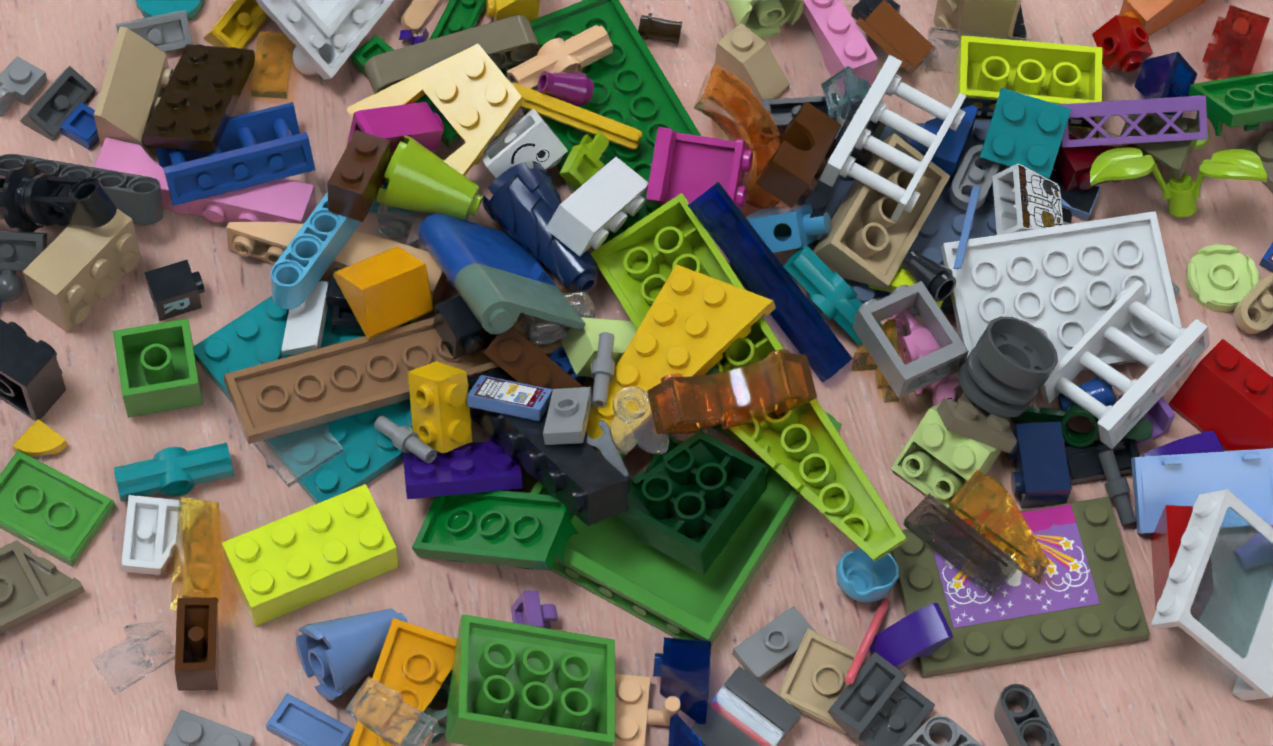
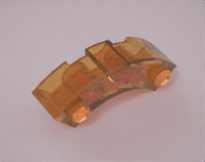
(741, 117)
(732, 396)

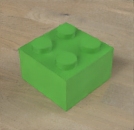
(157, 367)

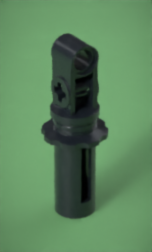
(40, 199)

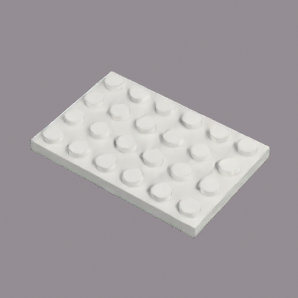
(1064, 281)

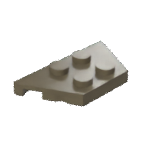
(30, 586)

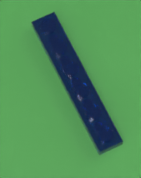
(771, 280)

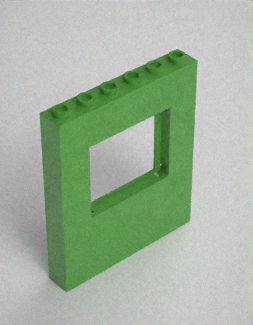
(664, 591)

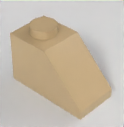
(752, 62)

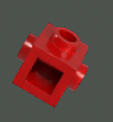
(1123, 44)

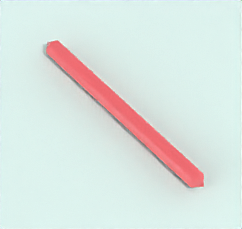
(867, 641)

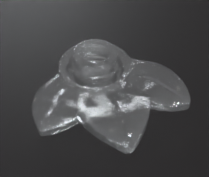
(635, 426)

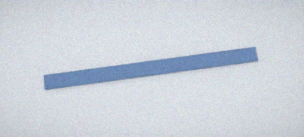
(966, 228)

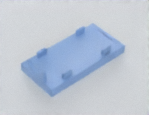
(1183, 477)

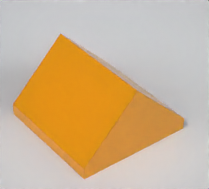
(386, 290)

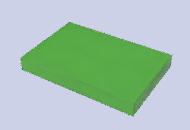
(50, 508)

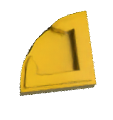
(40, 441)

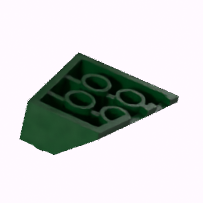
(694, 500)

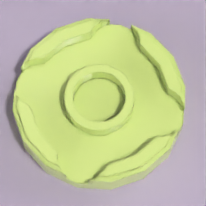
(1220, 277)

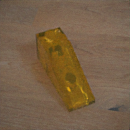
(995, 515)
(197, 551)

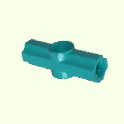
(825, 289)
(174, 471)

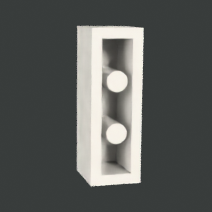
(598, 207)

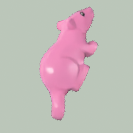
(918, 344)

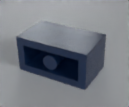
(1039, 465)

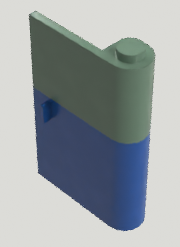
(494, 274)

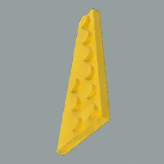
(682, 334)

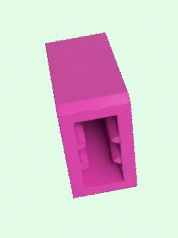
(400, 120)

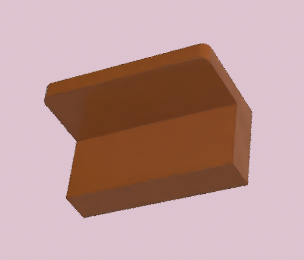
(896, 36)

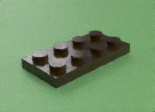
(199, 98)

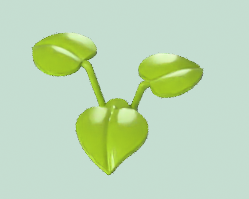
(1183, 192)

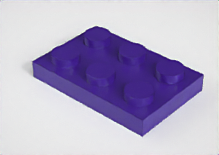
(462, 471)

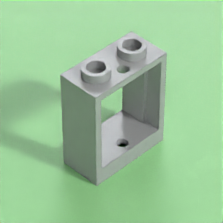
(925, 370)

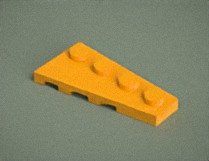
(413, 664)

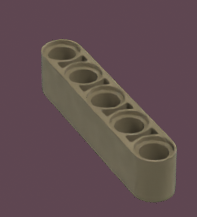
(504, 41)

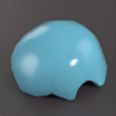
(865, 579)

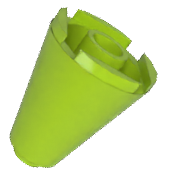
(427, 184)

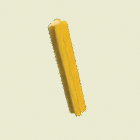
(579, 117)

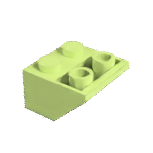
(941, 459)

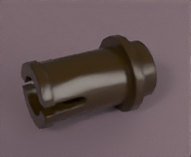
(659, 28)

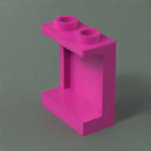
(695, 164)

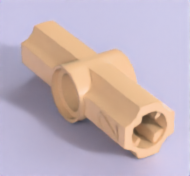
(563, 56)

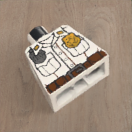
(1026, 201)

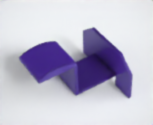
(408, 35)

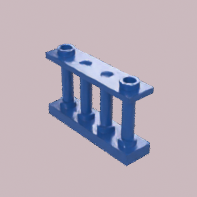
(249, 153)

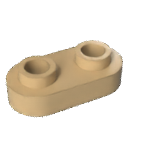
(1259, 304)

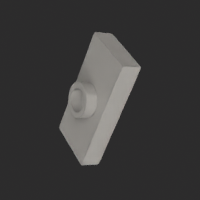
(567, 416)
(772, 644)

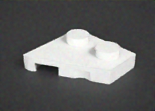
(149, 534)

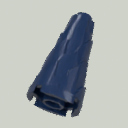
(523, 207)

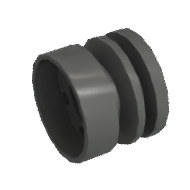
(1007, 367)

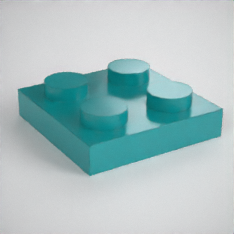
(1025, 132)

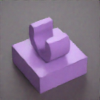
(530, 612)

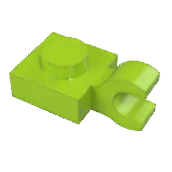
(584, 160)

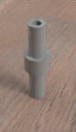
(603, 369)
(405, 439)

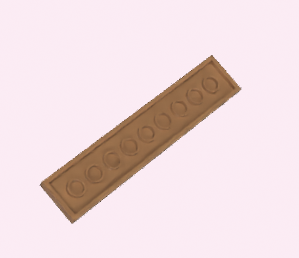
(345, 378)

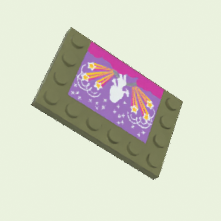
(1078, 606)

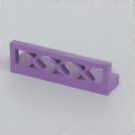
(1137, 107)

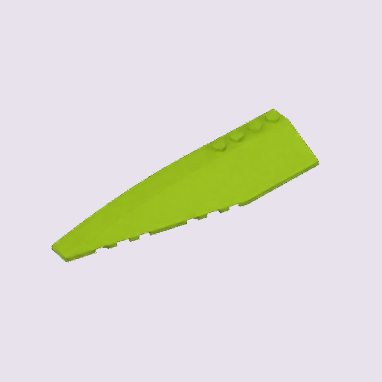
(795, 444)

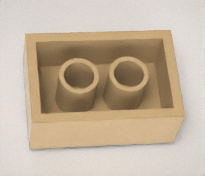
(81, 269)

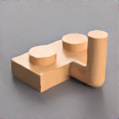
(633, 711)

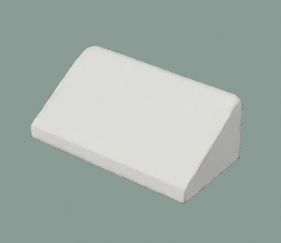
(306, 323)

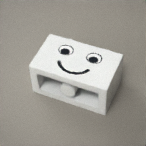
(524, 142)

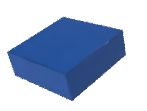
(81, 126)

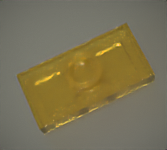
(272, 65)

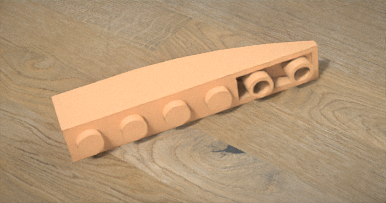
(270, 239)

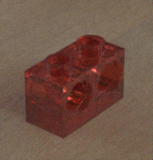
(1237, 44)

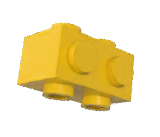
(440, 406)

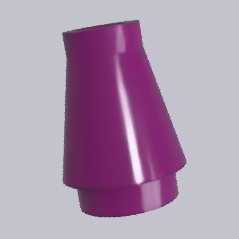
(568, 87)

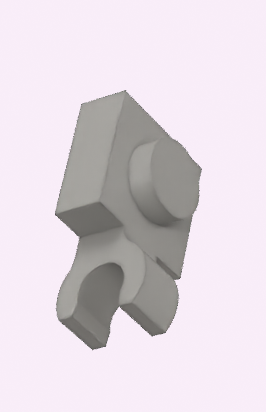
(19, 82)

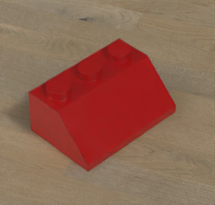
(1229, 397)

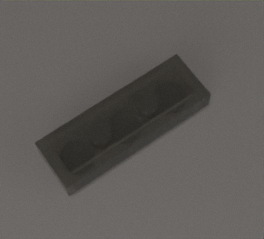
(961, 545)

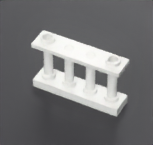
(859, 137)
(1138, 394)

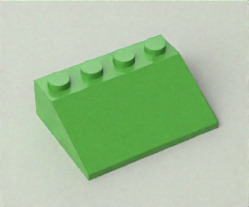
(530, 686)

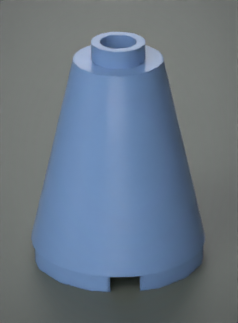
(343, 649)

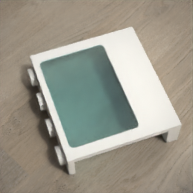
(1225, 590)

